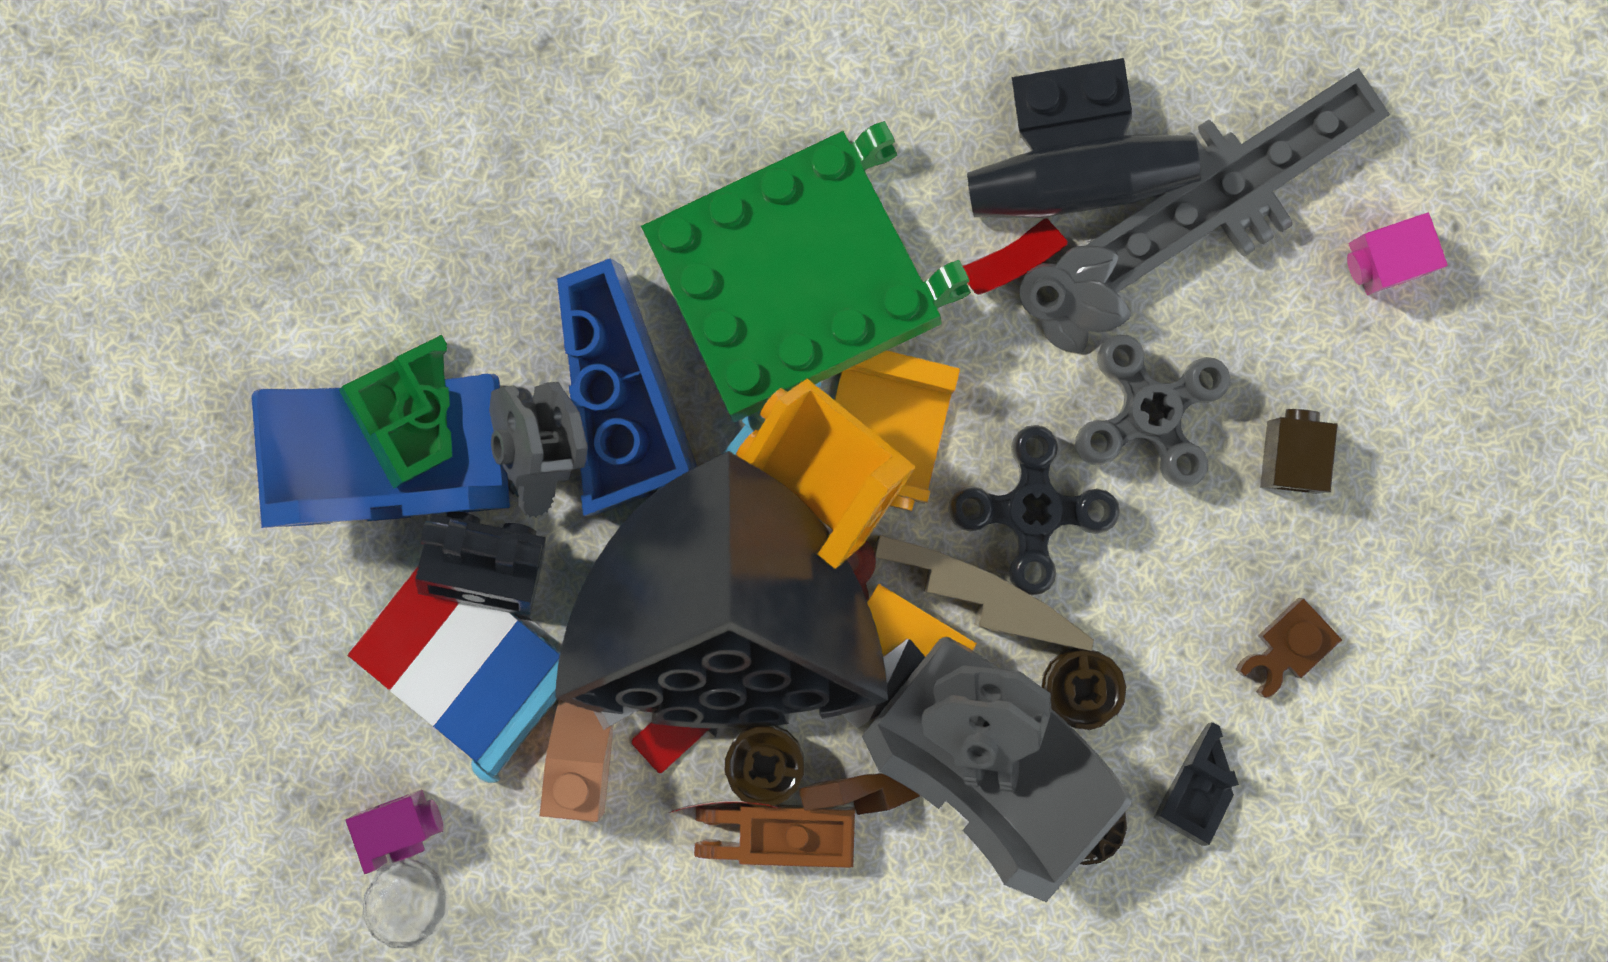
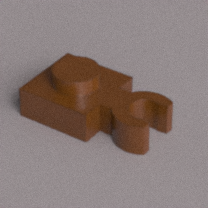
(1294, 642)

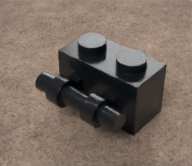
(480, 563)

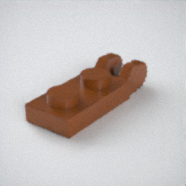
(782, 835)

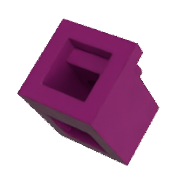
(394, 829)

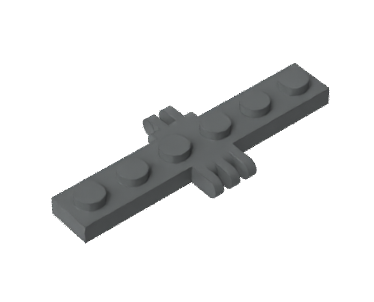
(1241, 181)

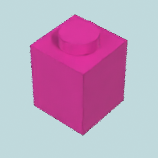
(1396, 254)

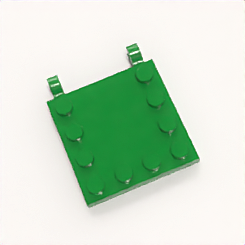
(797, 271)

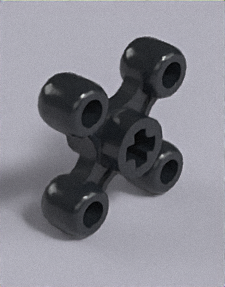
(1058, 509)

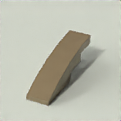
(999, 603)

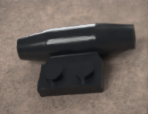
(1080, 149)

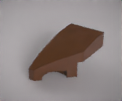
(868, 792)

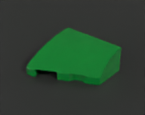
(405, 411)

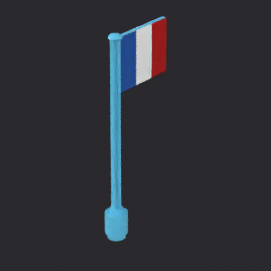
(469, 666)

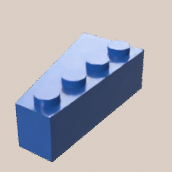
(619, 391)

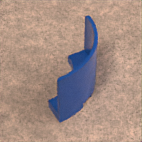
(323, 471)

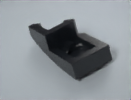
(1200, 790)

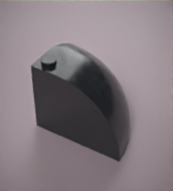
(721, 611)

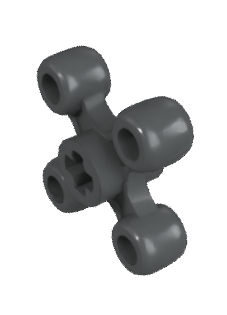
(1171, 399)

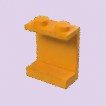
(906, 407)
(829, 463)

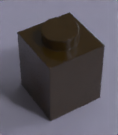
(1299, 453)

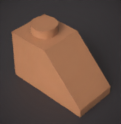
(576, 765)

